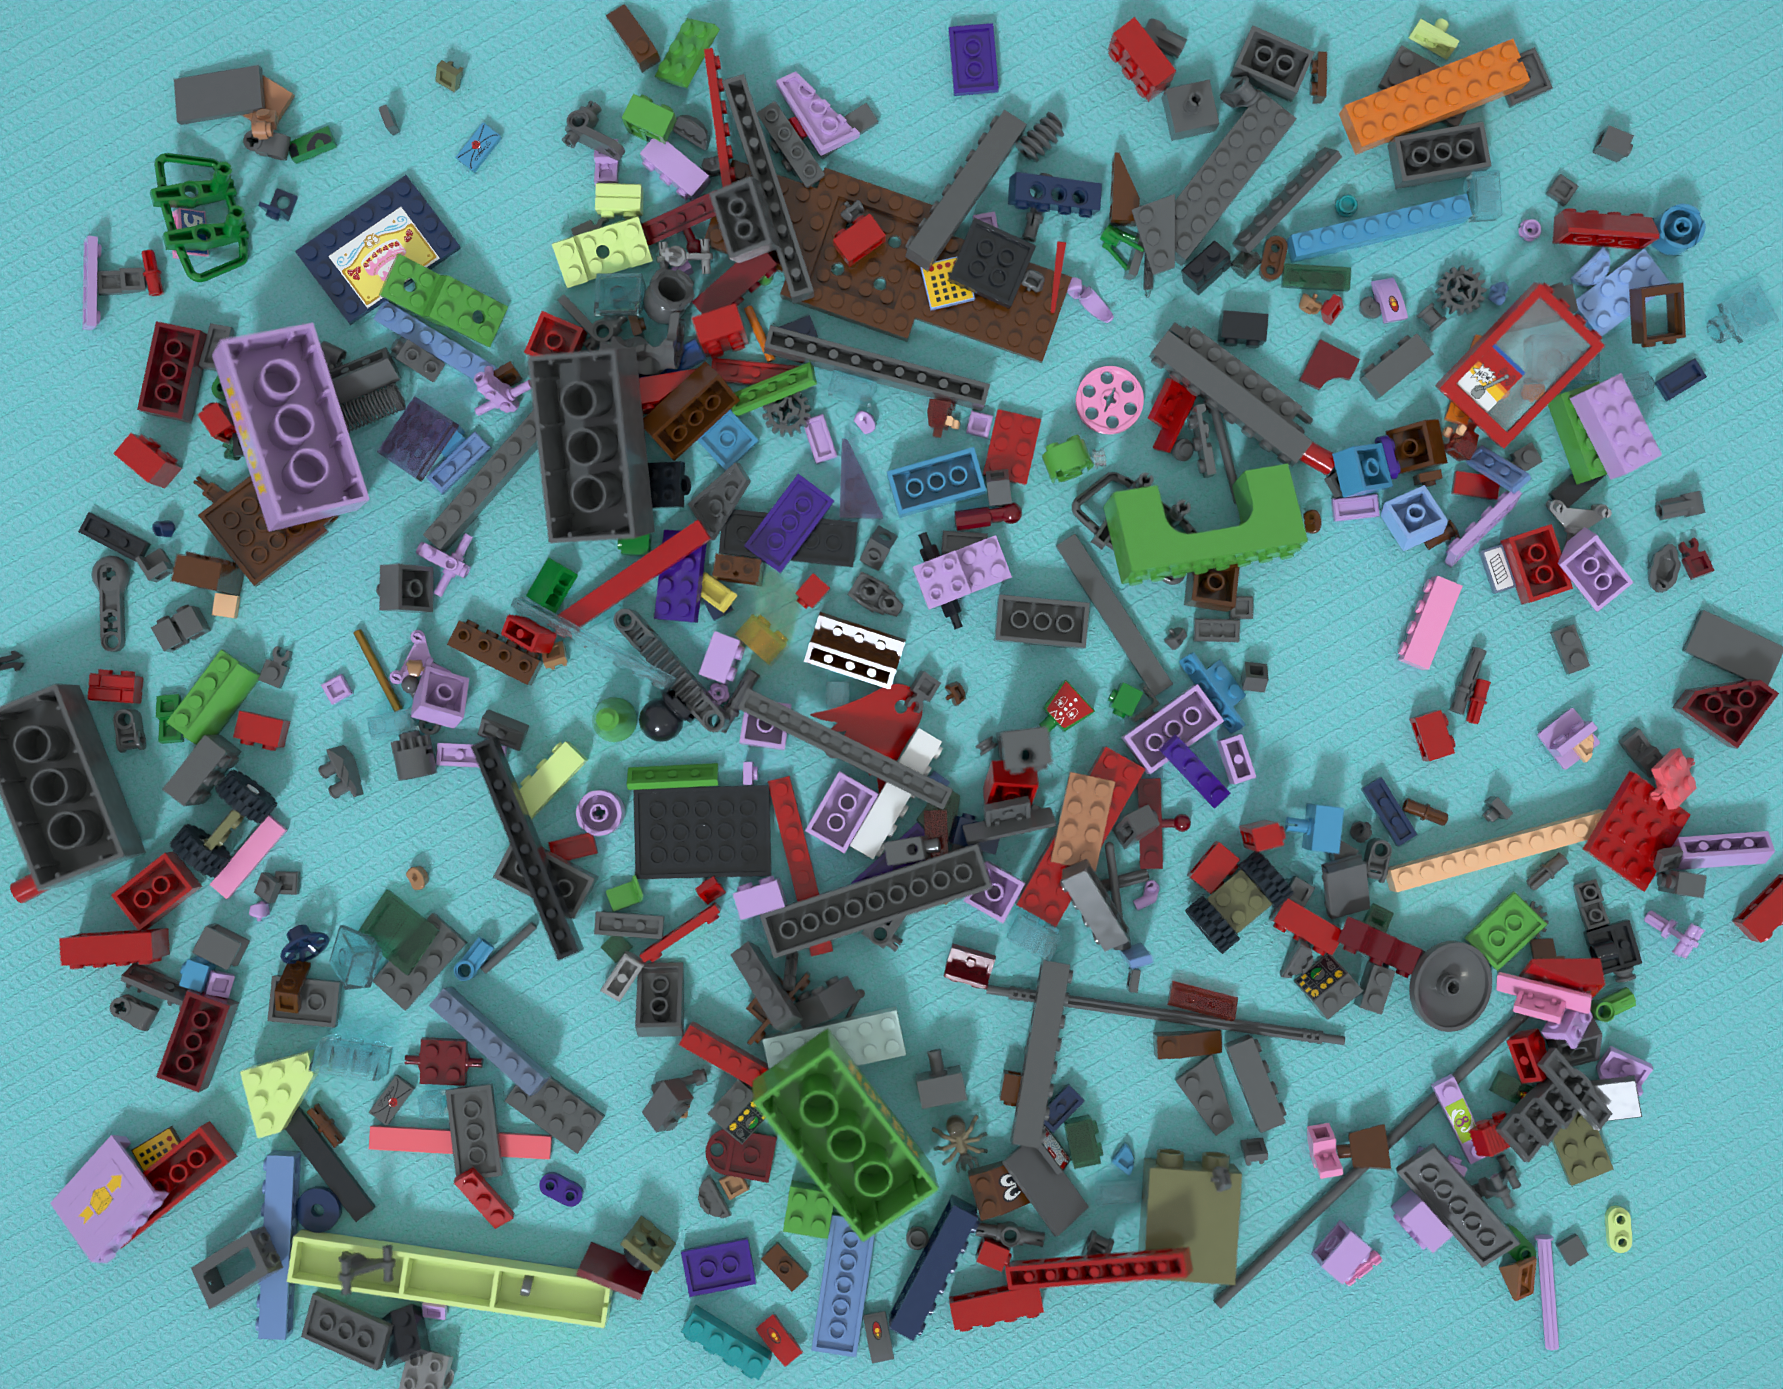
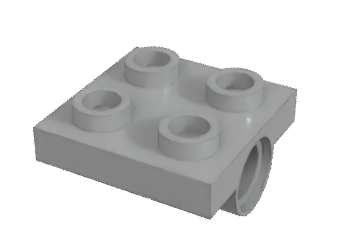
(428, 1372)

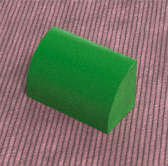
(551, 585)

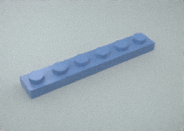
(430, 340)

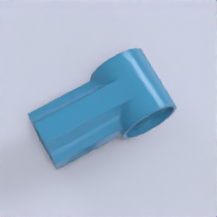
(474, 958)

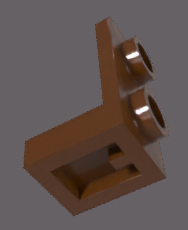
(289, 987)

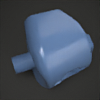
(1498, 292)

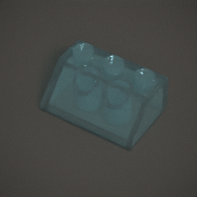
(351, 1058)

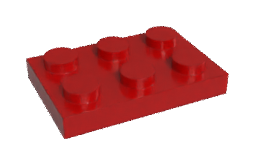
(1012, 445)

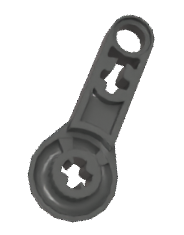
(111, 598)

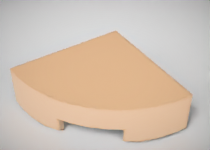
(1585, 748)

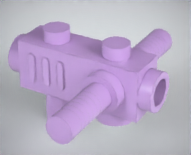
(498, 393)
(452, 565)

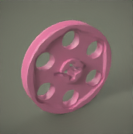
(1099, 403)

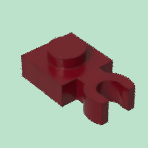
(1695, 563)

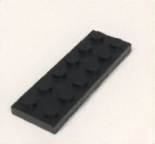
(828, 544)

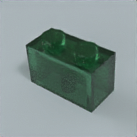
(1082, 1141)

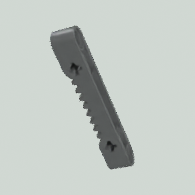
(658, 654)

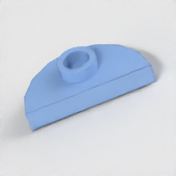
(1594, 270)

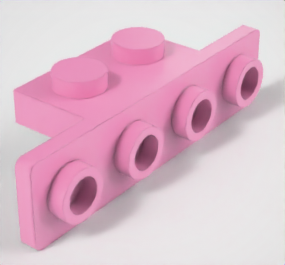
(1542, 999)

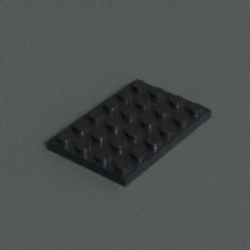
(702, 832)

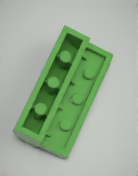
(214, 698)

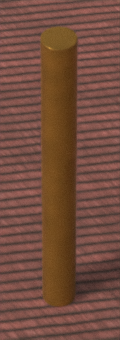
(377, 669)

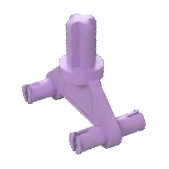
(418, 652)
(1687, 940)

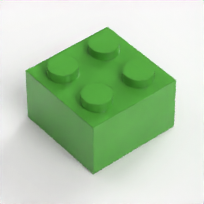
(807, 1210)

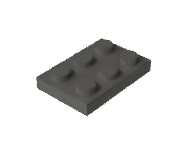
(318, 1003)

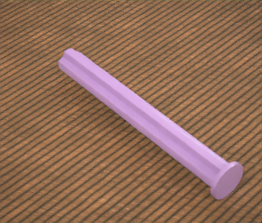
(1547, 1291)

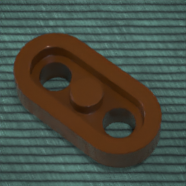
(1273, 259)

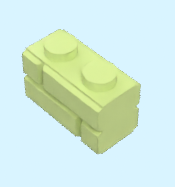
(619, 200)

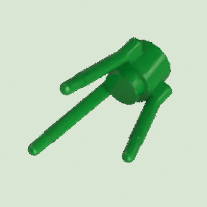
(1112, 237)

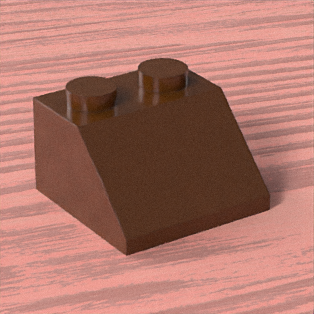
(1418, 445)

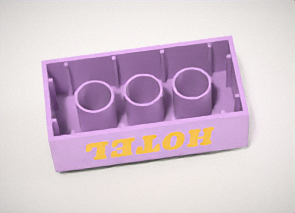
(290, 426)

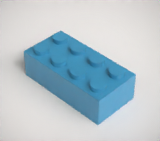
(936, 482)

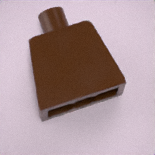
(1367, 1149)

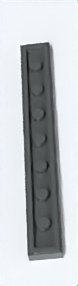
(1114, 615)

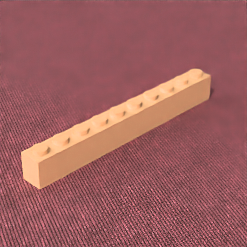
(1492, 851)

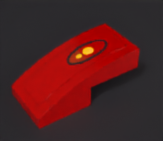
(779, 1340)

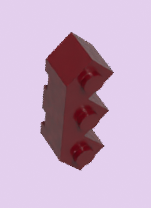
(1379, 947)

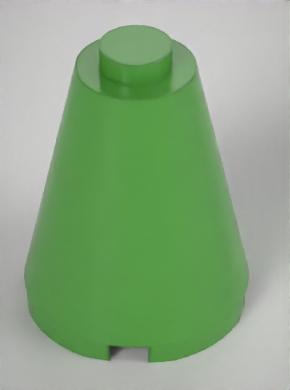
(614, 719)

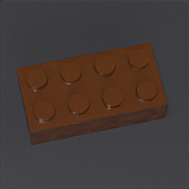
(689, 411)

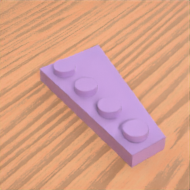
(818, 119)

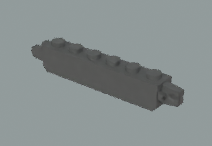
(1242, 374)

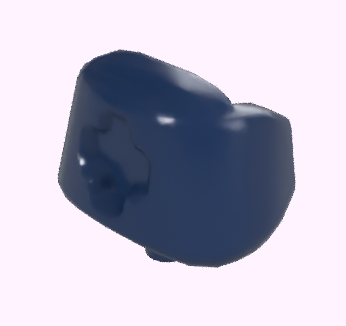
(163, 528)

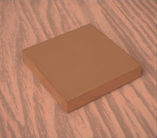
(275, 97)

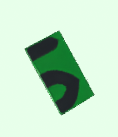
(311, 145)

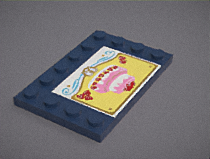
(358, 250)

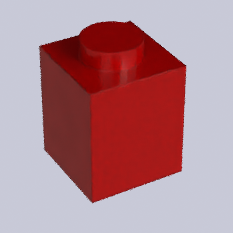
(812, 592)
(993, 1254)

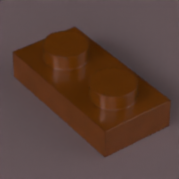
(1318, 68)

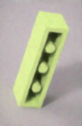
(551, 776)

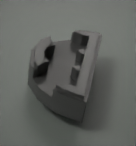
(692, 130)
(1298, 961)
(711, 1199)

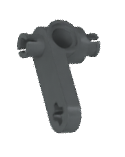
(581, 129)
(593, 342)
(890, 938)

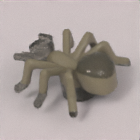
(959, 1139)

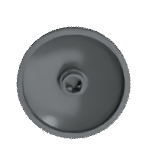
(1450, 986)

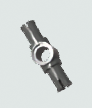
(1022, 1236)

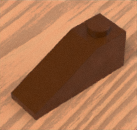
(633, 38)
(1123, 195)
(1186, 1043)

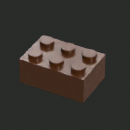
(208, 573)

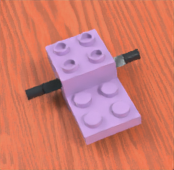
(958, 573)

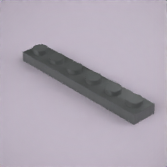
(1286, 200)

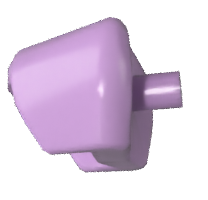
(1076, 288)
(865, 422)
(260, 910)

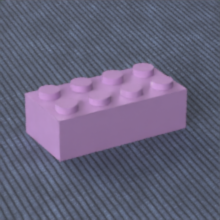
(1615, 426)
(1187, 716)

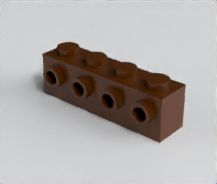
(495, 652)

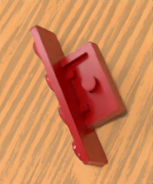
(1170, 413)

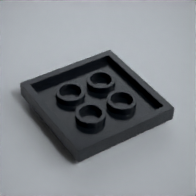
(991, 263)

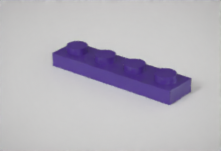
(1194, 771)

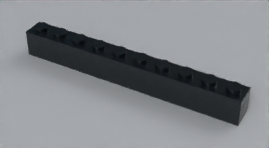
(527, 848)

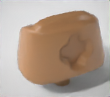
(1310, 305)
(414, 667)
(418, 877)

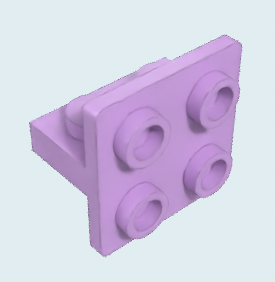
(1564, 735)

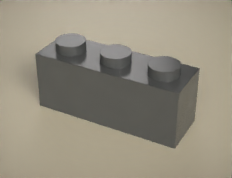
(1395, 365)
(364, 375)

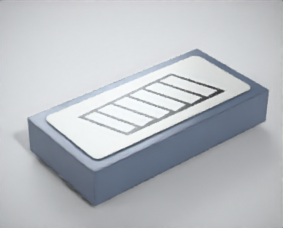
(1497, 569)

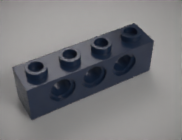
(1087, 192)

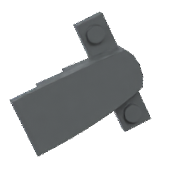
(1551, 1107)

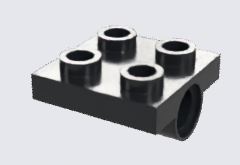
(668, 484)
(1614, 946)

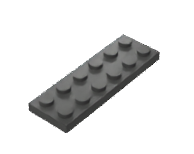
(1457, 1205)

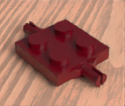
(443, 1061)

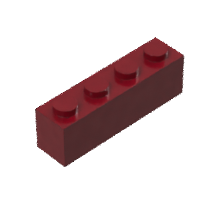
(736, 283)

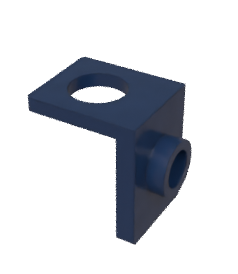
(273, 211)

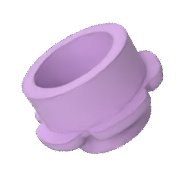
(1535, 230)
(723, 689)

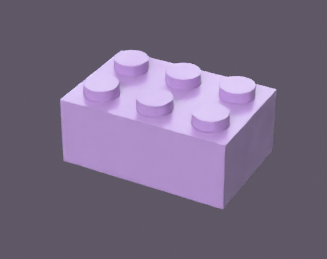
(841, 812)

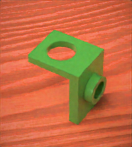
(625, 895)

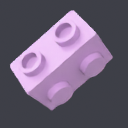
(1570, 1029)
(1620, 1064)

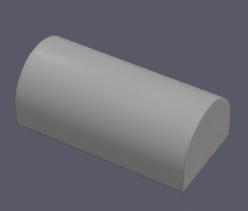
(622, 976)

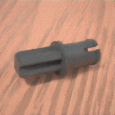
(1547, 871)

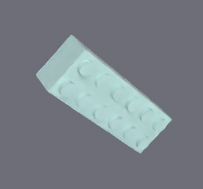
(863, 1036)

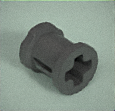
(1431, 317)

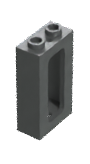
(266, 1262)

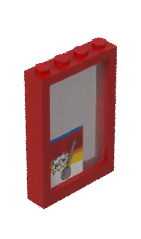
(1520, 364)

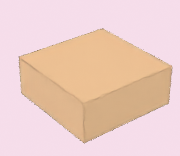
(226, 605)

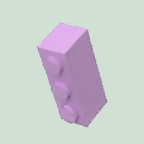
(675, 169)

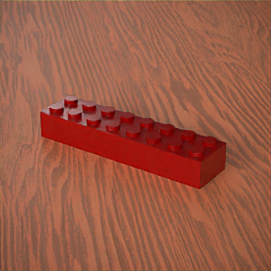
(1042, 891)

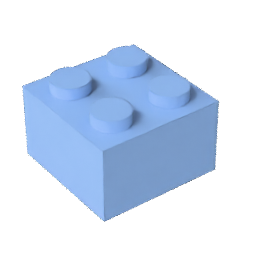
(1414, 518)

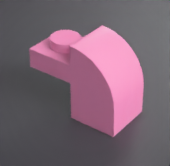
(1323, 1150)

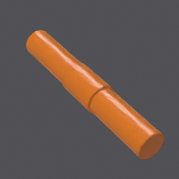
(758, 330)

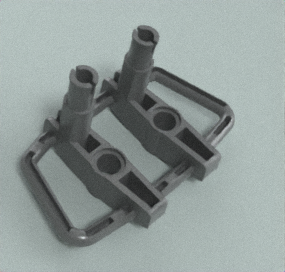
(1173, 515)

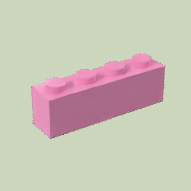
(1429, 623)

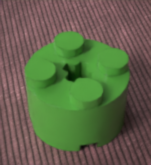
(1067, 459)

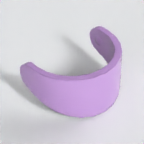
(1094, 305)

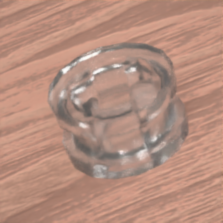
(1099, 458)

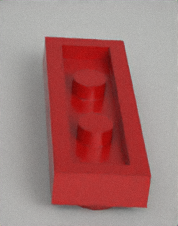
(484, 1197)

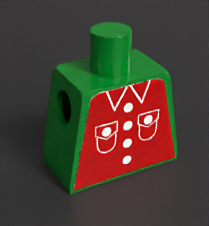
(1065, 708)

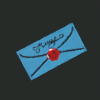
(478, 147)

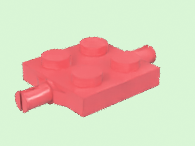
(1673, 778)

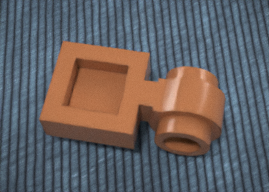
(264, 123)

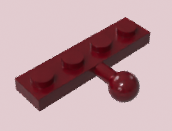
(680, 220)
(1151, 845)

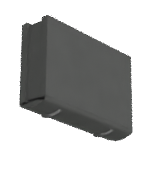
(1345, 886)

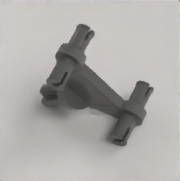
(1497, 1183)
(358, 1264)

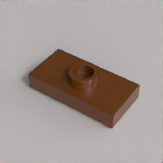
(784, 1266)

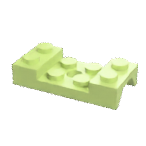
(580, 260)

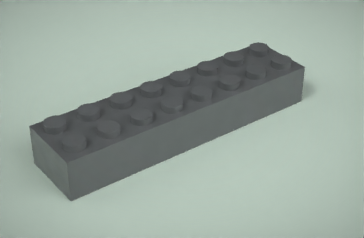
(1227, 172)

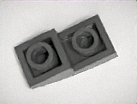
(1590, 904)

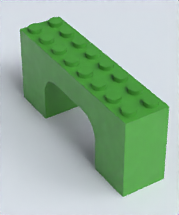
(1153, 550)

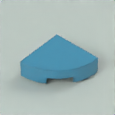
(1124, 1159)

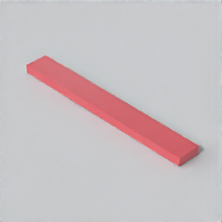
(439, 1141)

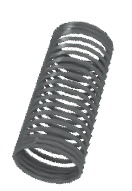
(394, 396)

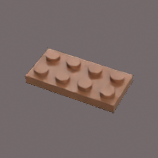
(1082, 820)

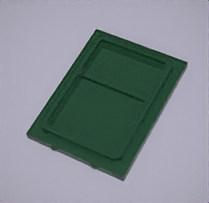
(399, 931)

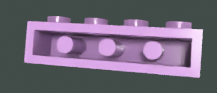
(1725, 850)

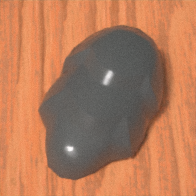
(1664, 569)

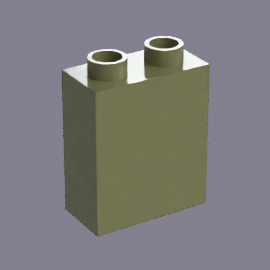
(1187, 1211)

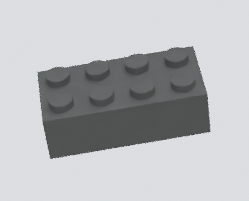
(1439, 155)
(1041, 621)
(572, 880)

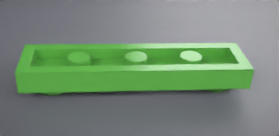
(774, 388)
(672, 776)

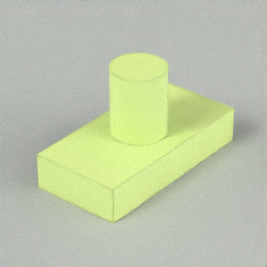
(1434, 37)

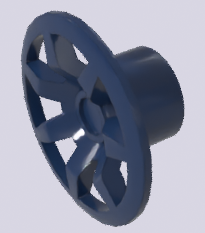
(300, 942)

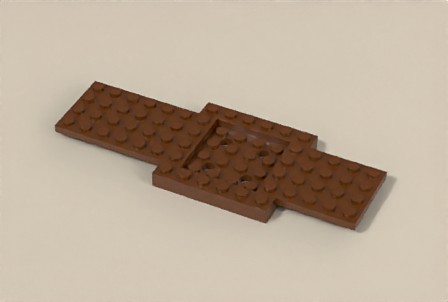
(892, 311)

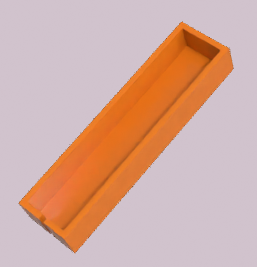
(1434, 96)

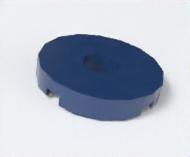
(309, 1218)

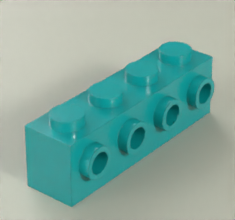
(726, 1342)

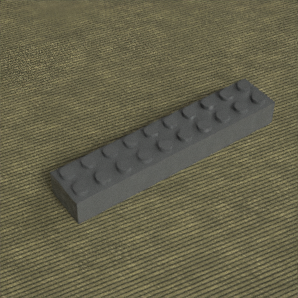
(876, 900)

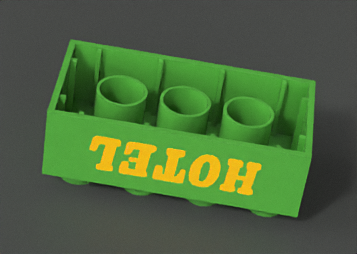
(844, 1135)

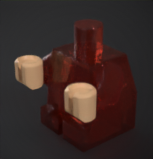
(940, 416)
(1462, 442)

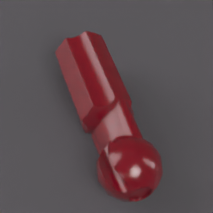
(985, 516)

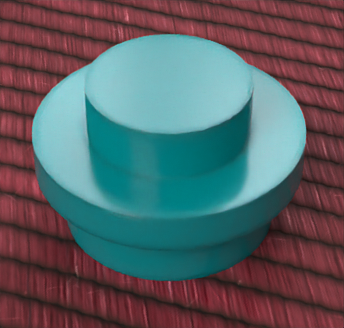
(1346, 205)

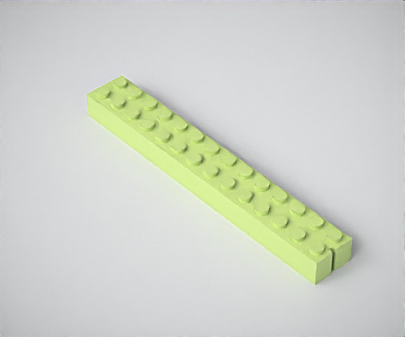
(453, 1279)

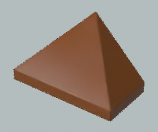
(1520, 1277)

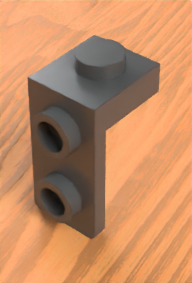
(416, 358)

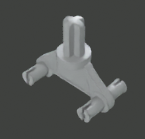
(677, 256)
(1576, 519)

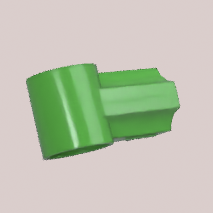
(1613, 1004)

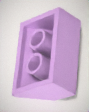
(1593, 569)

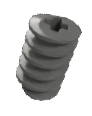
(1040, 137)

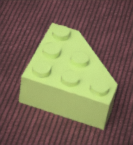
(277, 1090)

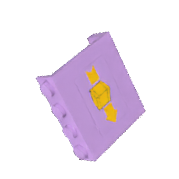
(107, 1201)

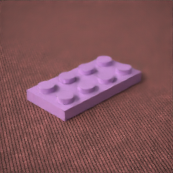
(1477, 531)

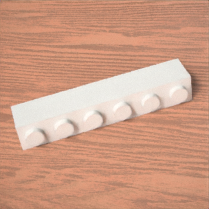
(892, 800)

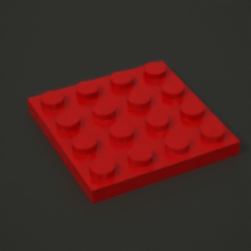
(1635, 831)

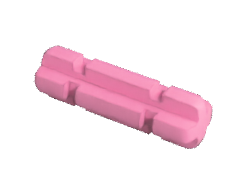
(1362, 1269)

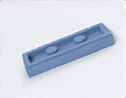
(458, 462)
(1498, 469)
(1137, 956)

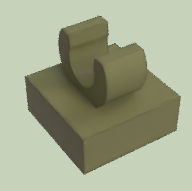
(448, 75)

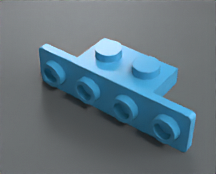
(1218, 687)

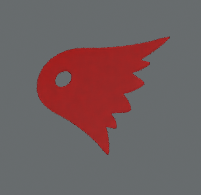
(875, 721)

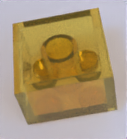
(762, 640)

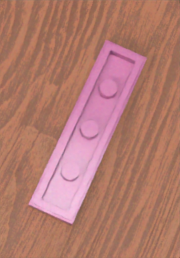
(248, 857)

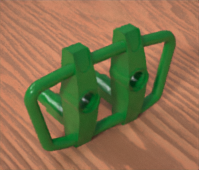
(206, 192)

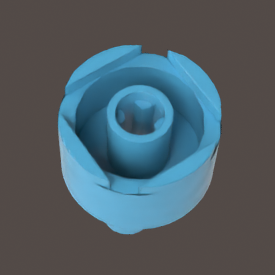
(1678, 229)

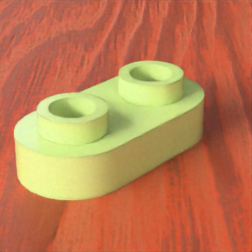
(1618, 1230)

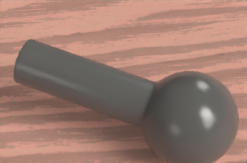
(410, 684)

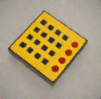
(156, 1147)

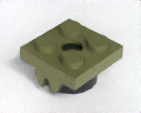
(647, 1246)

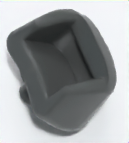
(711, 166)
(853, 211)
(1033, 280)
(1369, 308)
(1175, 637)
(1221, 1179)

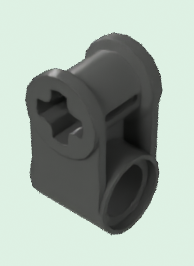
(1240, 93)
(274, 147)
(126, 732)
(1377, 862)
(138, 1013)
(1097, 1244)

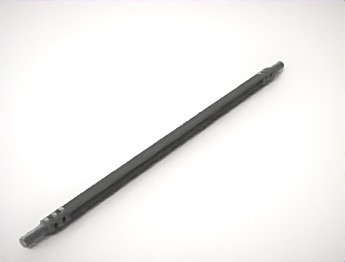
(1175, 1016)

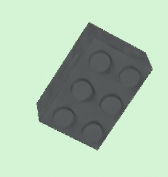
(1272, 63)
(744, 220)
(202, 770)

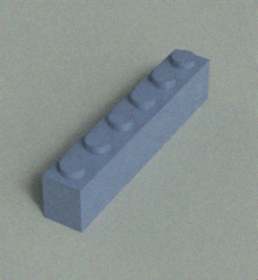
(490, 1040)

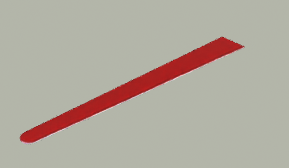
(1057, 273)

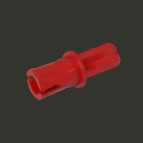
(152, 273)
(1478, 701)

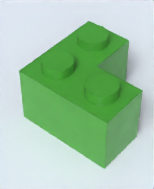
(648, 119)

